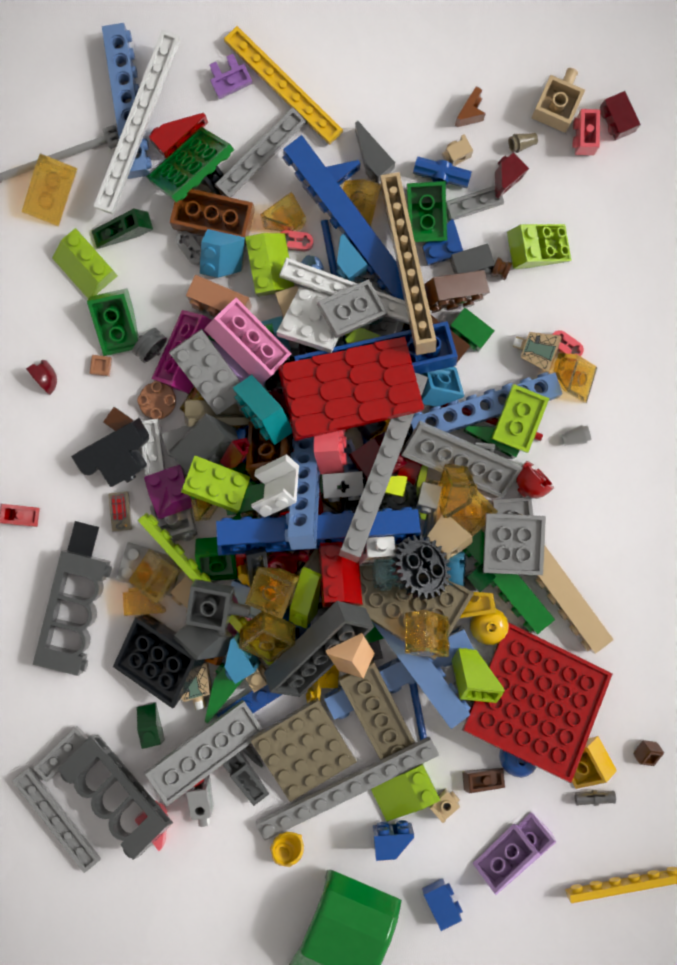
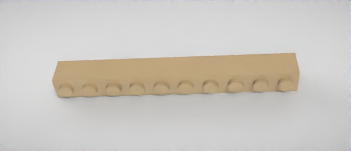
(408, 264)

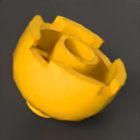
(482, 623)

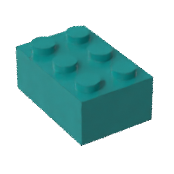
(262, 410)

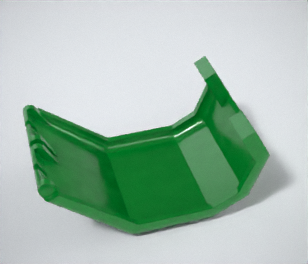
(349, 924)

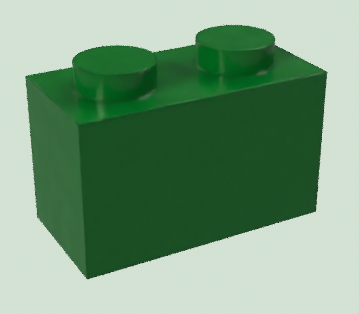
(471, 329)

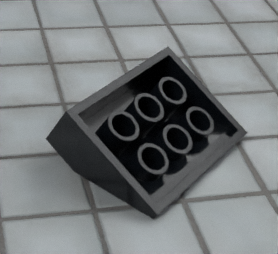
(157, 660)

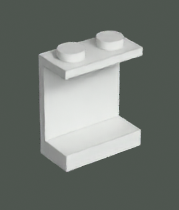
(280, 485)

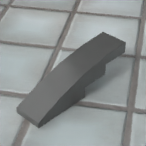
(246, 778)

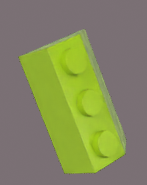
(266, 257)
(83, 264)

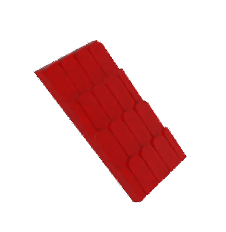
(350, 388)

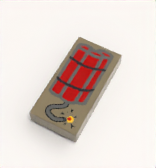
(120, 511)

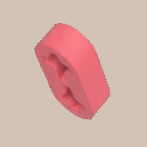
(298, 246)
(569, 341)

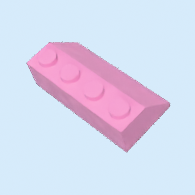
(247, 341)

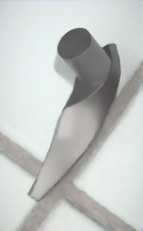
(250, 753)

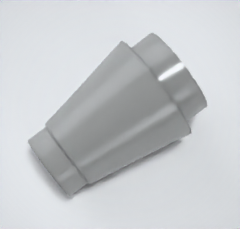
(576, 436)

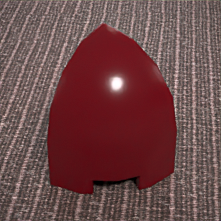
(44, 375)
(235, 453)

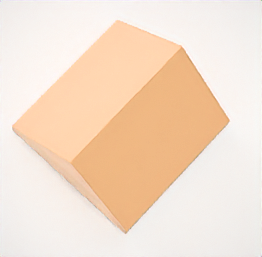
(352, 656)

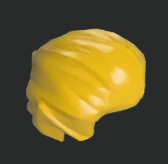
(287, 849)

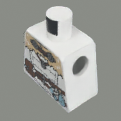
(377, 549)

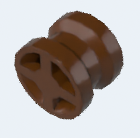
(501, 268)

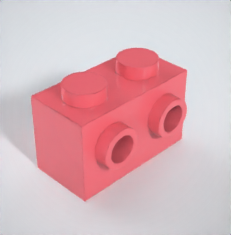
(587, 132)

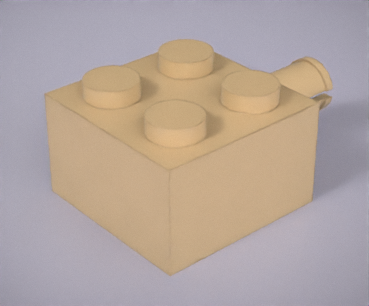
(559, 101)

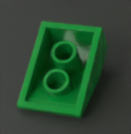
(427, 210)
(114, 321)

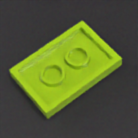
(520, 418)
(215, 484)

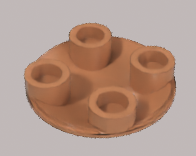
(157, 400)

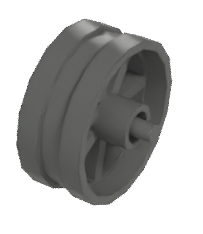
(149, 345)

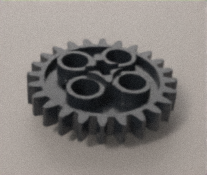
(421, 567)

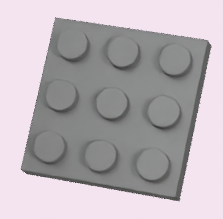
(514, 544)

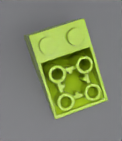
(538, 245)

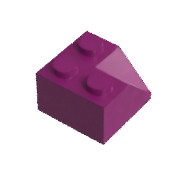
(165, 491)

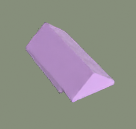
(514, 852)

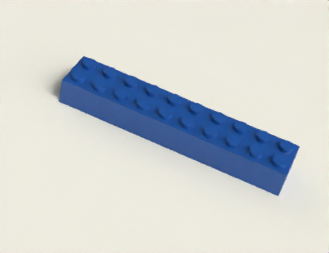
(269, 532)

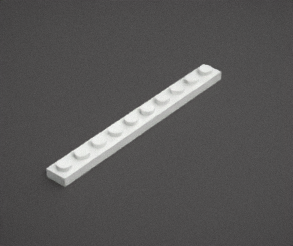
(137, 122)

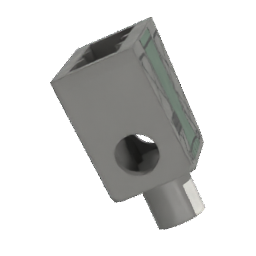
(201, 802)

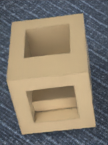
(458, 151)
(257, 679)
(445, 797)

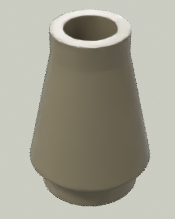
(519, 142)

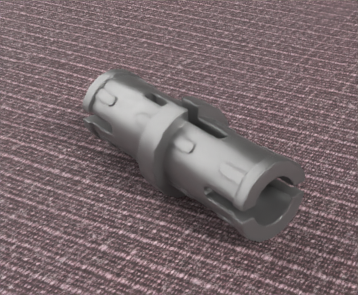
(595, 798)

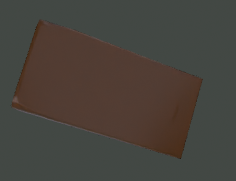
(483, 780)

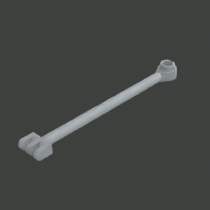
(107, 138)

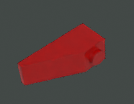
(174, 133)

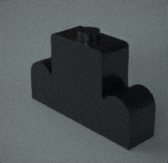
(115, 454)

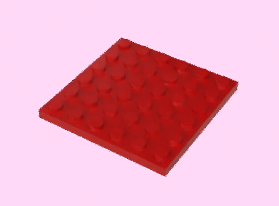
(545, 704)

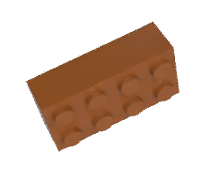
(213, 212)

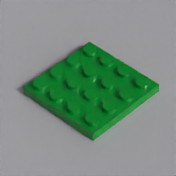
(190, 164)

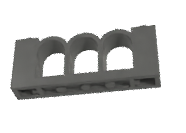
(60, 658)
(75, 771)

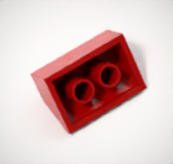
(339, 576)

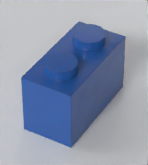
(442, 904)

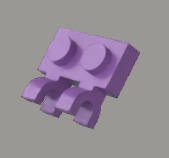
(231, 80)

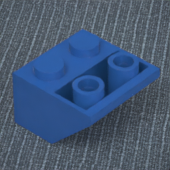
(391, 839)

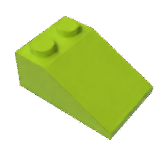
(406, 793)

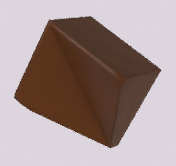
(648, 753)

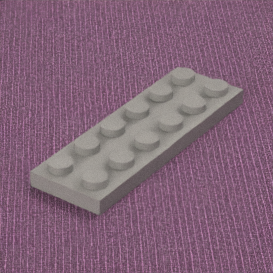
(436, 448)
(203, 753)

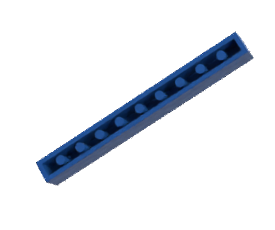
(343, 214)

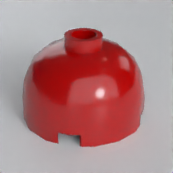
(533, 482)

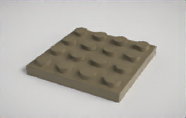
(303, 749)

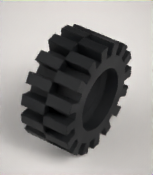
(409, 502)

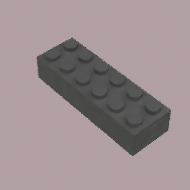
(307, 660)

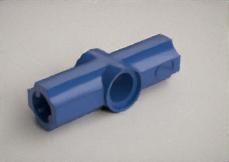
(442, 171)

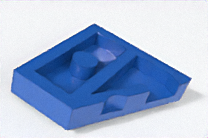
(442, 250)

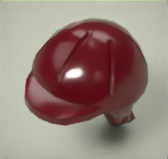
(286, 560)

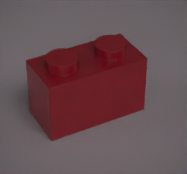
(619, 115)

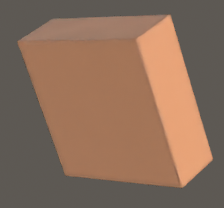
(100, 365)

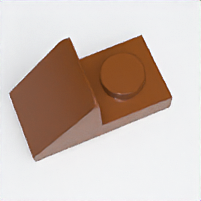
(470, 113)

